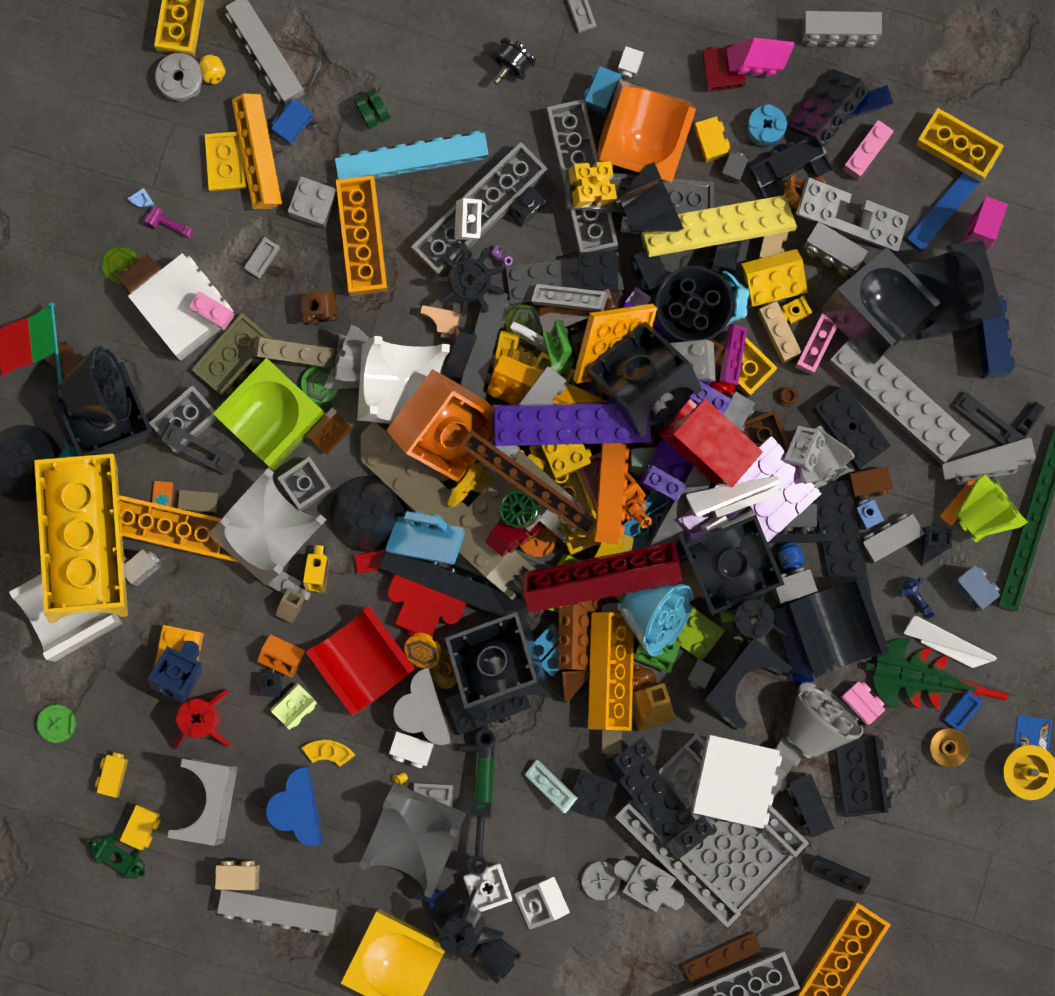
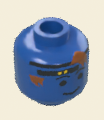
(791, 557)

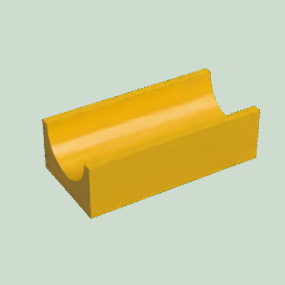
(80, 536)

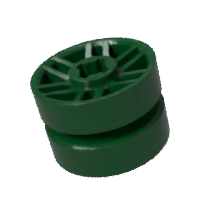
(371, 108)
(514, 501)

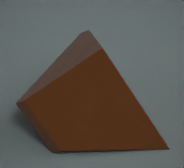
(573, 681)

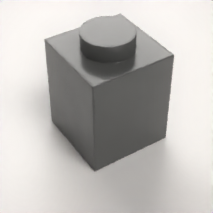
(734, 167)

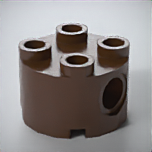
(309, 306)

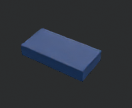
(963, 710)

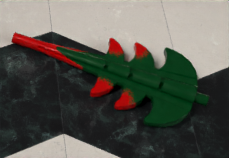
(894, 672)

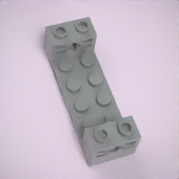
(140, 566)

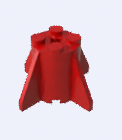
(209, 718)

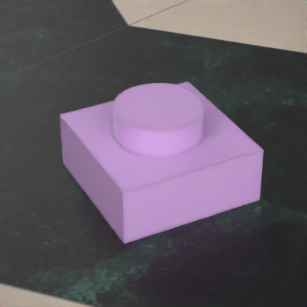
(638, 298)

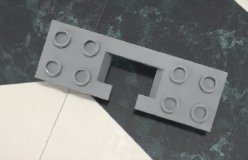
(878, 223)

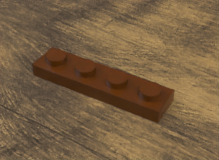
(722, 957)

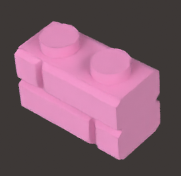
(211, 310)
(863, 703)

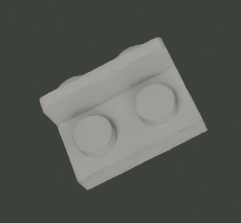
(805, 448)

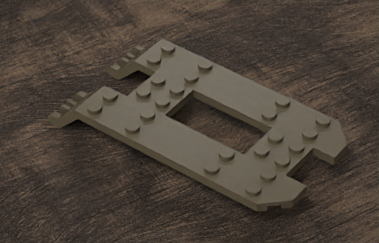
(428, 495)

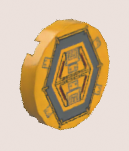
(423, 650)

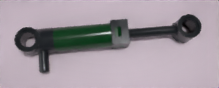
(482, 792)

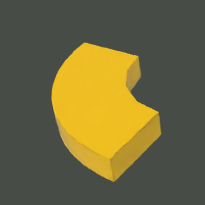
(471, 478)
(328, 750)

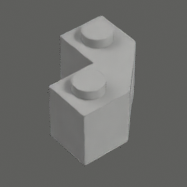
(790, 759)

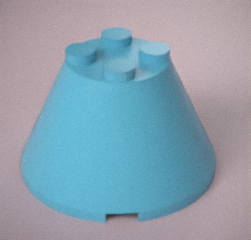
(657, 615)

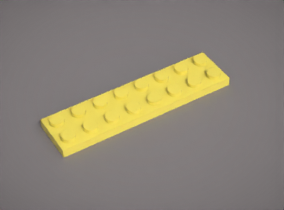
(724, 226)

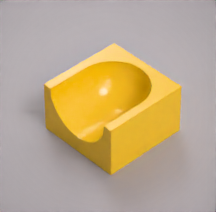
(393, 959)

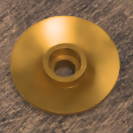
(443, 672)
(959, 746)

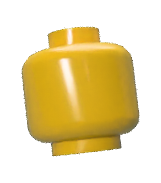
(212, 69)

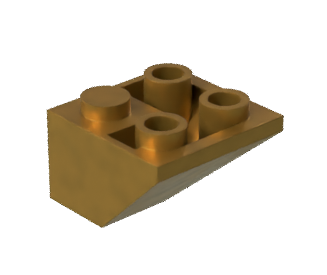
(652, 707)

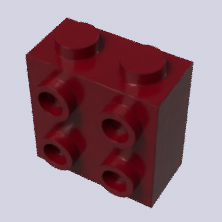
(717, 70)

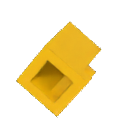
(804, 310)

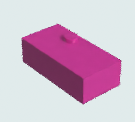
(986, 222)

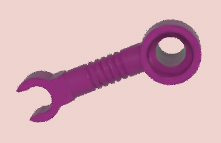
(155, 217)

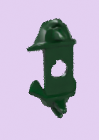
(102, 849)

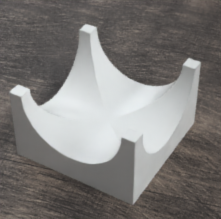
(392, 376)

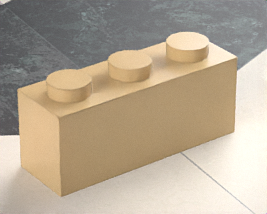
(779, 332)

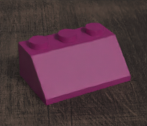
(759, 56)

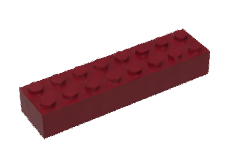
(602, 577)

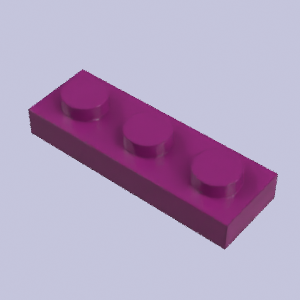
(733, 354)

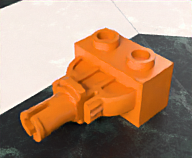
(634, 502)

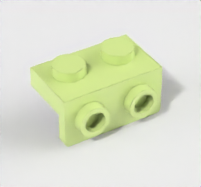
(293, 706)

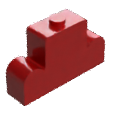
(423, 606)

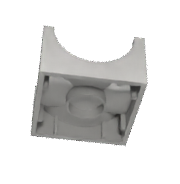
(264, 529)
(219, 787)

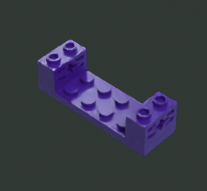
(667, 466)

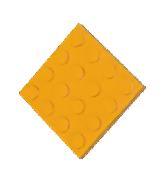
(606, 330)

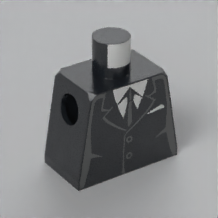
(527, 206)

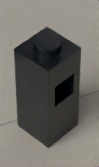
(459, 352)

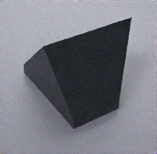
(935, 542)

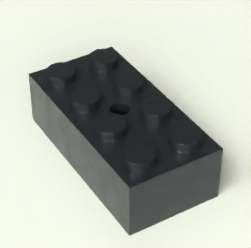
(838, 412)

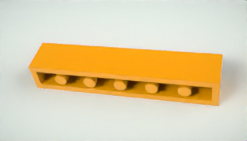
(256, 151)

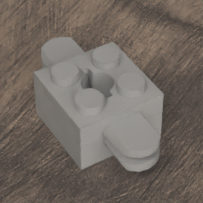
(649, 884)

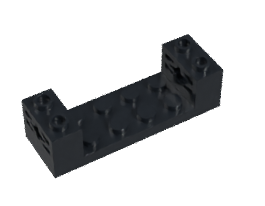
(657, 800)

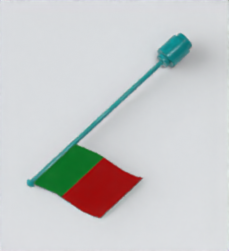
(30, 342)

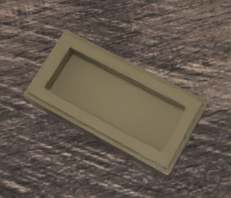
(198, 501)

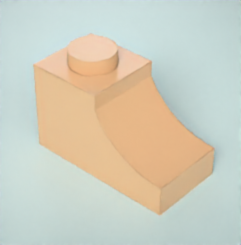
(443, 319)

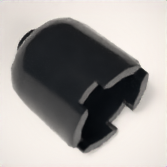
(495, 958)

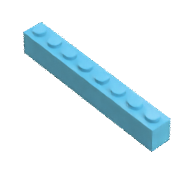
(415, 157)

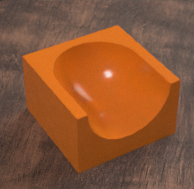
(645, 129)
(437, 423)

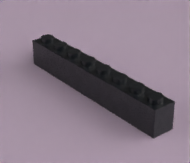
(454, 585)

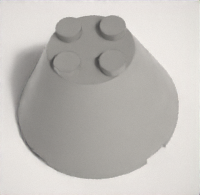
(821, 721)

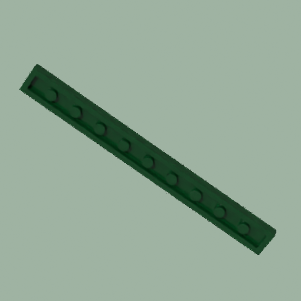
(1030, 532)

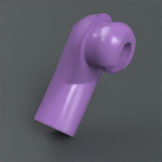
(501, 259)

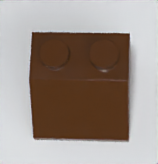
(138, 274)

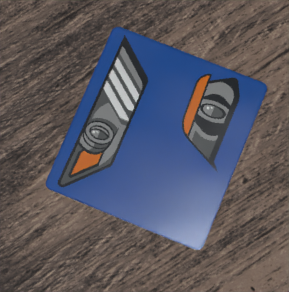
(1033, 732)

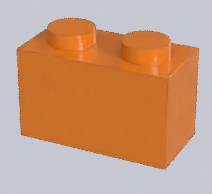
(281, 656)

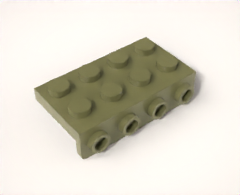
(230, 356)

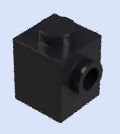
(271, 683)

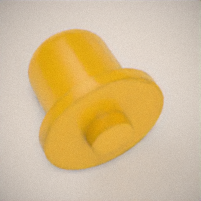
(401, 778)

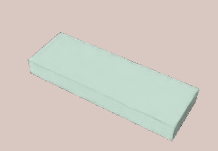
(550, 786)

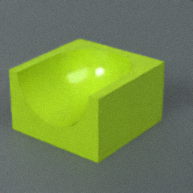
(269, 414)

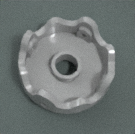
(178, 90)

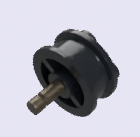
(512, 59)

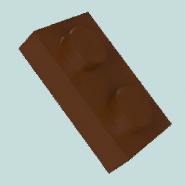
(329, 431)

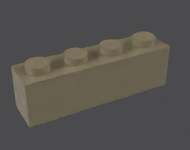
(293, 351)

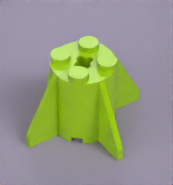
(988, 510)

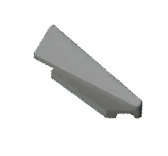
(993, 462)

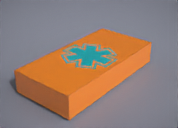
(163, 493)

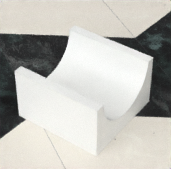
(70, 631)

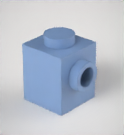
(868, 513)

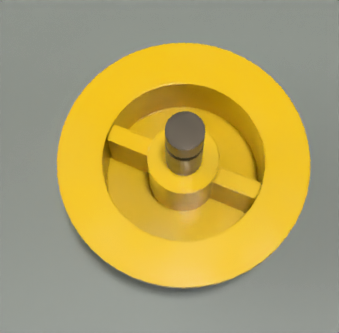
(1030, 772)

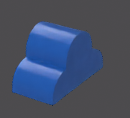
(297, 809)

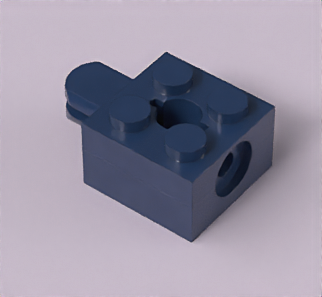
(177, 672)

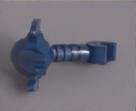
(911, 587)
(431, 904)

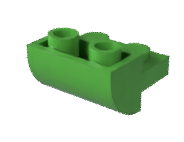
(559, 348)

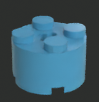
(766, 136)

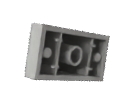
(422, 710)

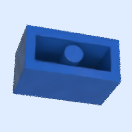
(292, 121)

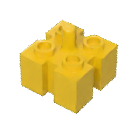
(592, 184)

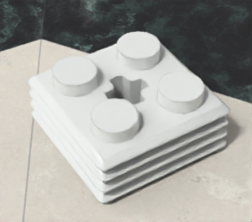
(499, 894)

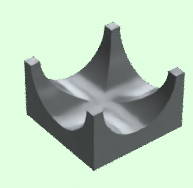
(414, 836)

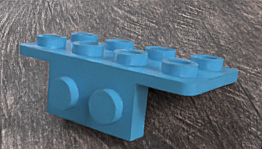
(425, 538)

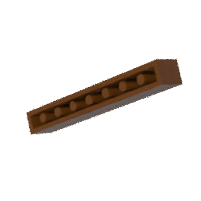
(529, 483)

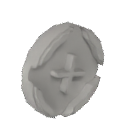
(600, 881)

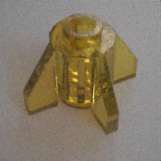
(524, 355)

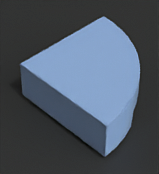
(141, 199)

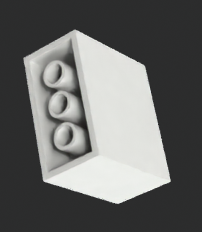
(166, 304)
(736, 781)

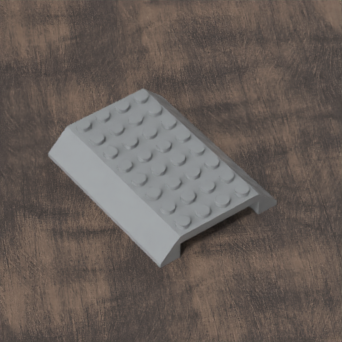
(732, 861)

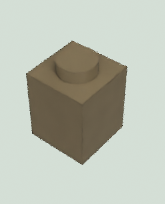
(290, 605)
(611, 743)

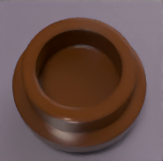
(788, 396)

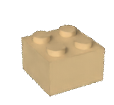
(237, 876)

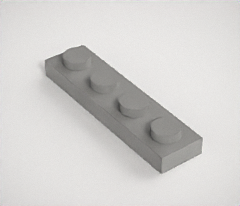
(569, 298)

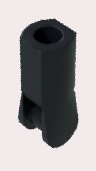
(1031, 416)

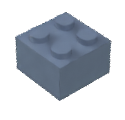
(976, 588)

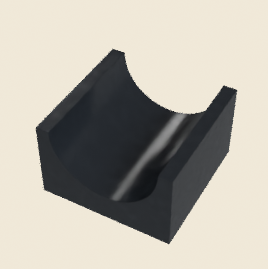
(839, 626)

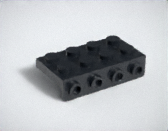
(829, 106)
(863, 777)

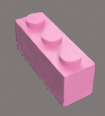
(868, 150)
(816, 345)

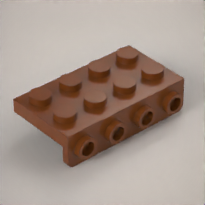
(575, 634)

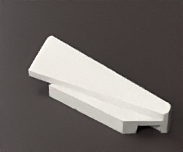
(728, 499)
(947, 643)

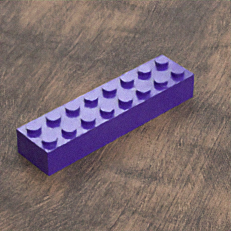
(563, 424)

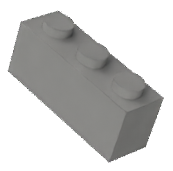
(892, 537)

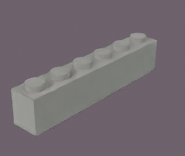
(265, 50)
(541, 392)
(277, 910)

